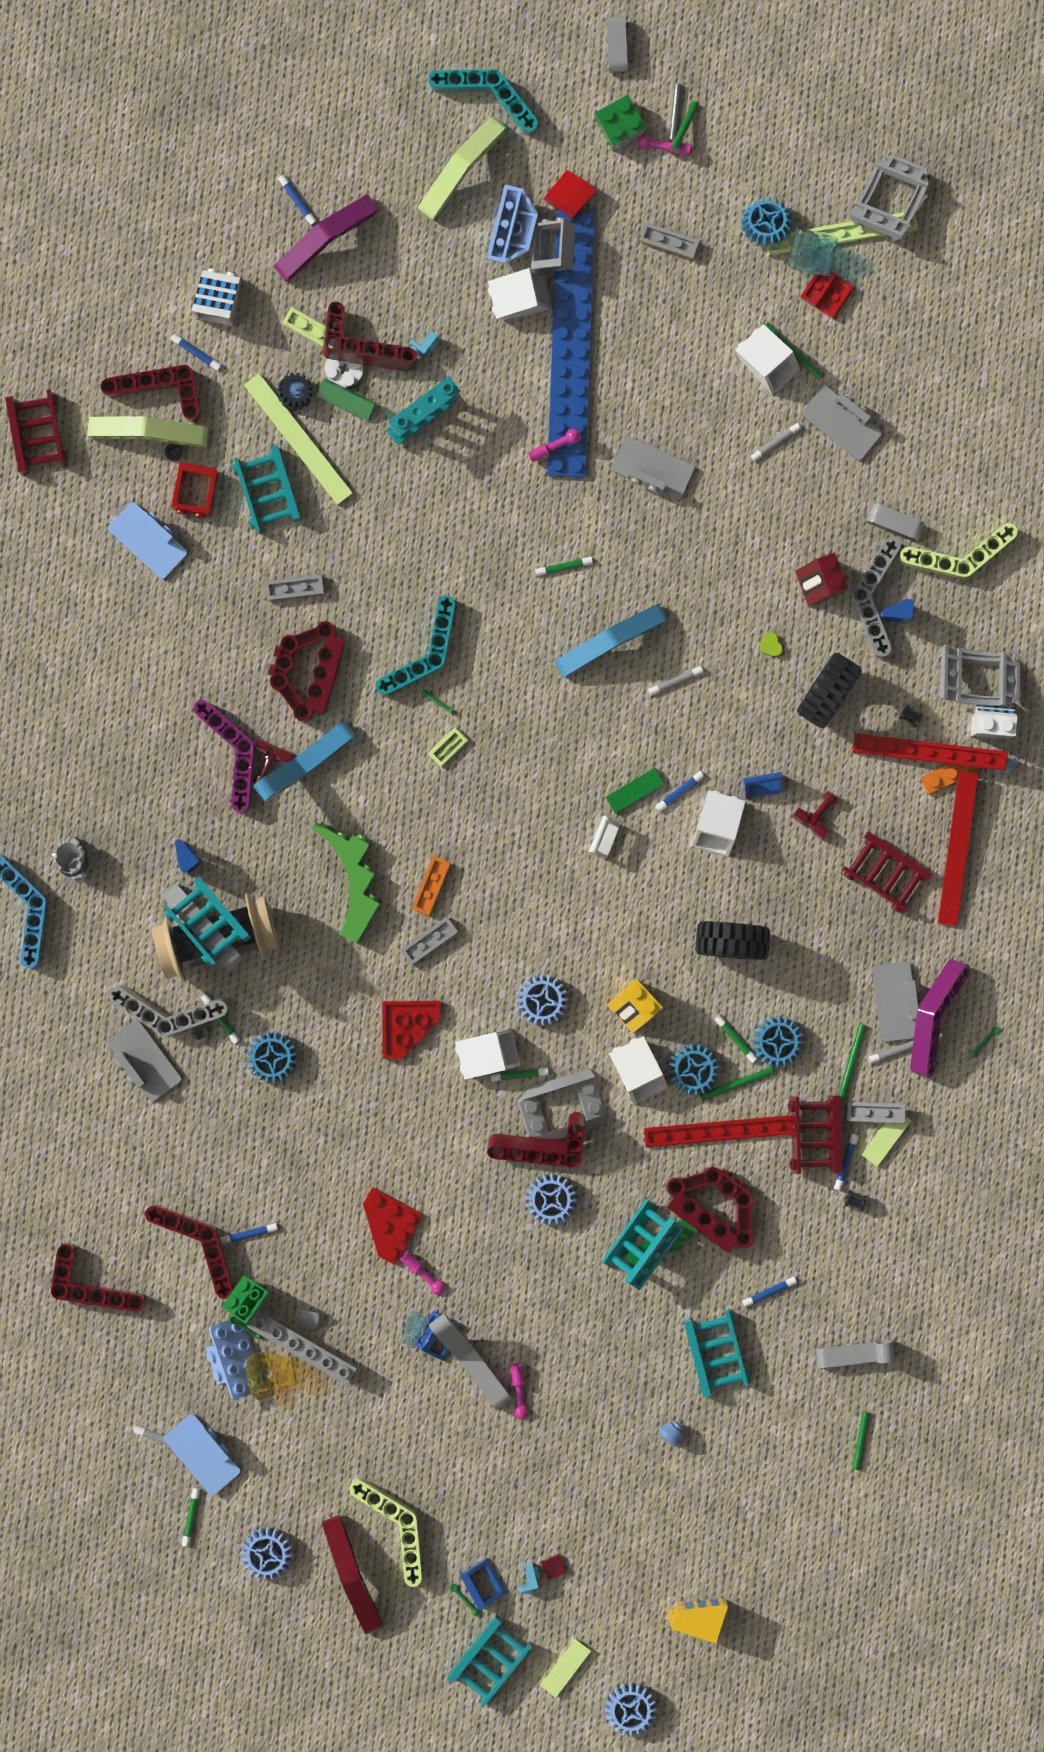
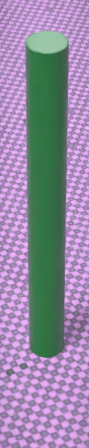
(799, 356)
(852, 1060)
(736, 1084)

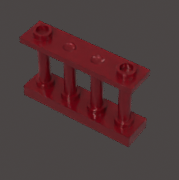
(17, 426)
(887, 853)
(833, 1143)

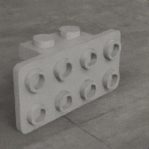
(842, 421)
(652, 468)
(895, 1000)
(143, 1061)

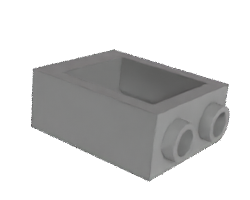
(540, 245)

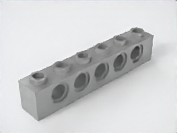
(302, 1346)

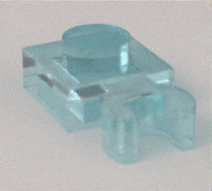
(415, 1328)

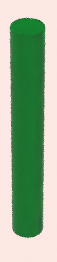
(684, 126)
(861, 1440)

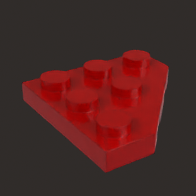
(406, 1024)
(390, 1224)

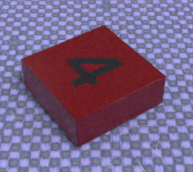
(553, 1566)

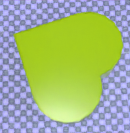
(770, 645)

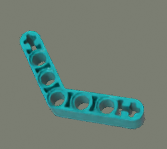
(484, 85)
(426, 660)

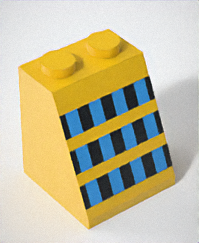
(699, 1618)

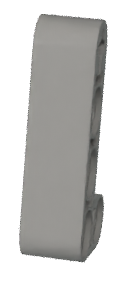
(855, 1353)

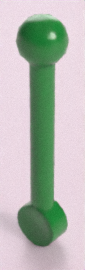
(424, 693)
(995, 1030)
(233, 1320)
(453, 1587)

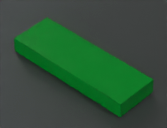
(346, 399)
(634, 790)

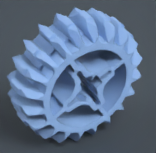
(537, 1016)
(564, 1209)
(258, 1551)
(616, 1699)

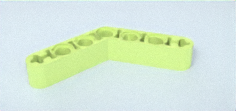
(460, 165)
(148, 429)
(955, 562)
(405, 1528)

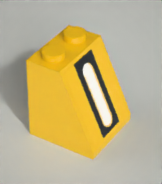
(634, 1005)

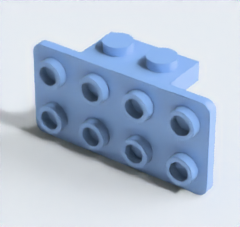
(148, 540)
(229, 1357)
(202, 1454)

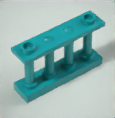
(423, 410)
(278, 475)
(225, 919)
(655, 1252)
(703, 1366)
(471, 1658)

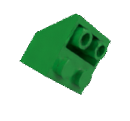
(245, 1300)

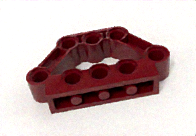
(304, 640)
(742, 1212)

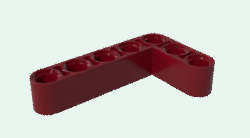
(361, 346)
(157, 384)
(541, 1150)
(89, 1290)

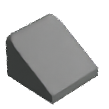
(308, 1319)

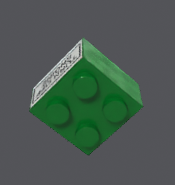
(620, 122)

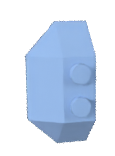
(512, 226)

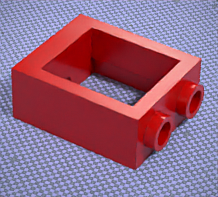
(200, 471)

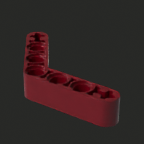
(206, 1243)
(350, 1575)

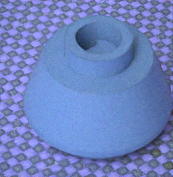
(672, 1433)

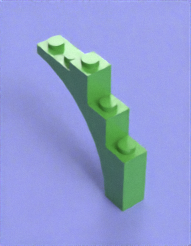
(351, 853)

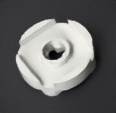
(347, 379)

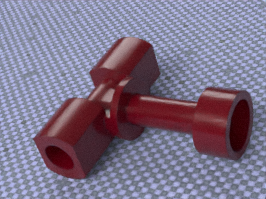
(272, 755)
(813, 820)

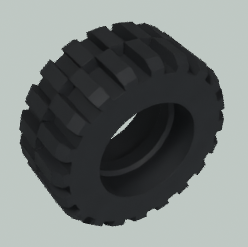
(829, 690)
(732, 940)

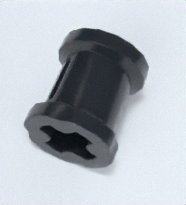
(911, 716)
(855, 1200)

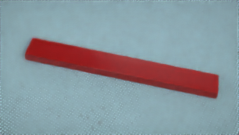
(930, 752)
(957, 848)
(717, 1131)

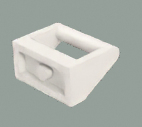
(604, 837)

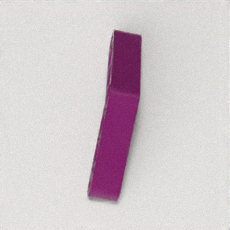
(323, 234)
(239, 757)
(930, 1016)

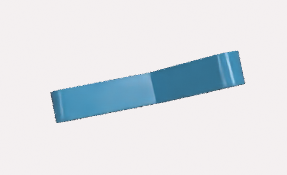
(610, 639)
(304, 763)
(32, 911)

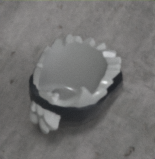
(71, 858)

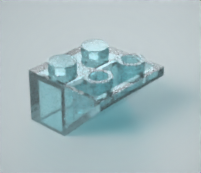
(812, 252)

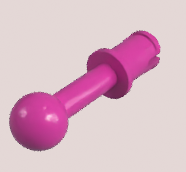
(646, 142)
(572, 436)
(437, 1286)
(521, 1410)

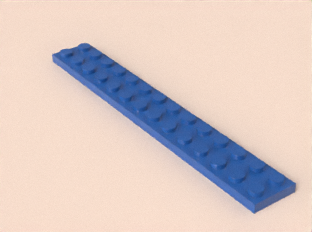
(571, 350)

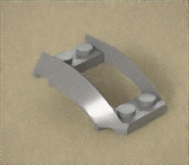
(879, 219)
(952, 676)
(587, 1095)

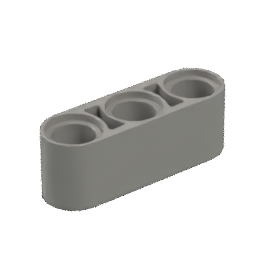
(616, 44)
(898, 522)

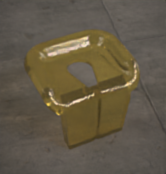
(283, 1370)

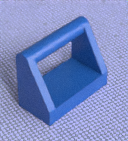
(899, 612)
(763, 785)
(186, 857)
(428, 1338)
(472, 1588)

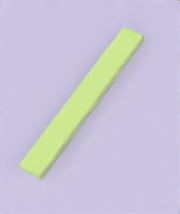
(844, 232)
(298, 439)

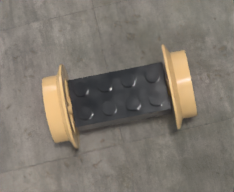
(178, 951)

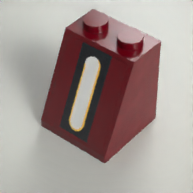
(821, 579)

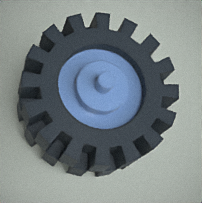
(295, 391)

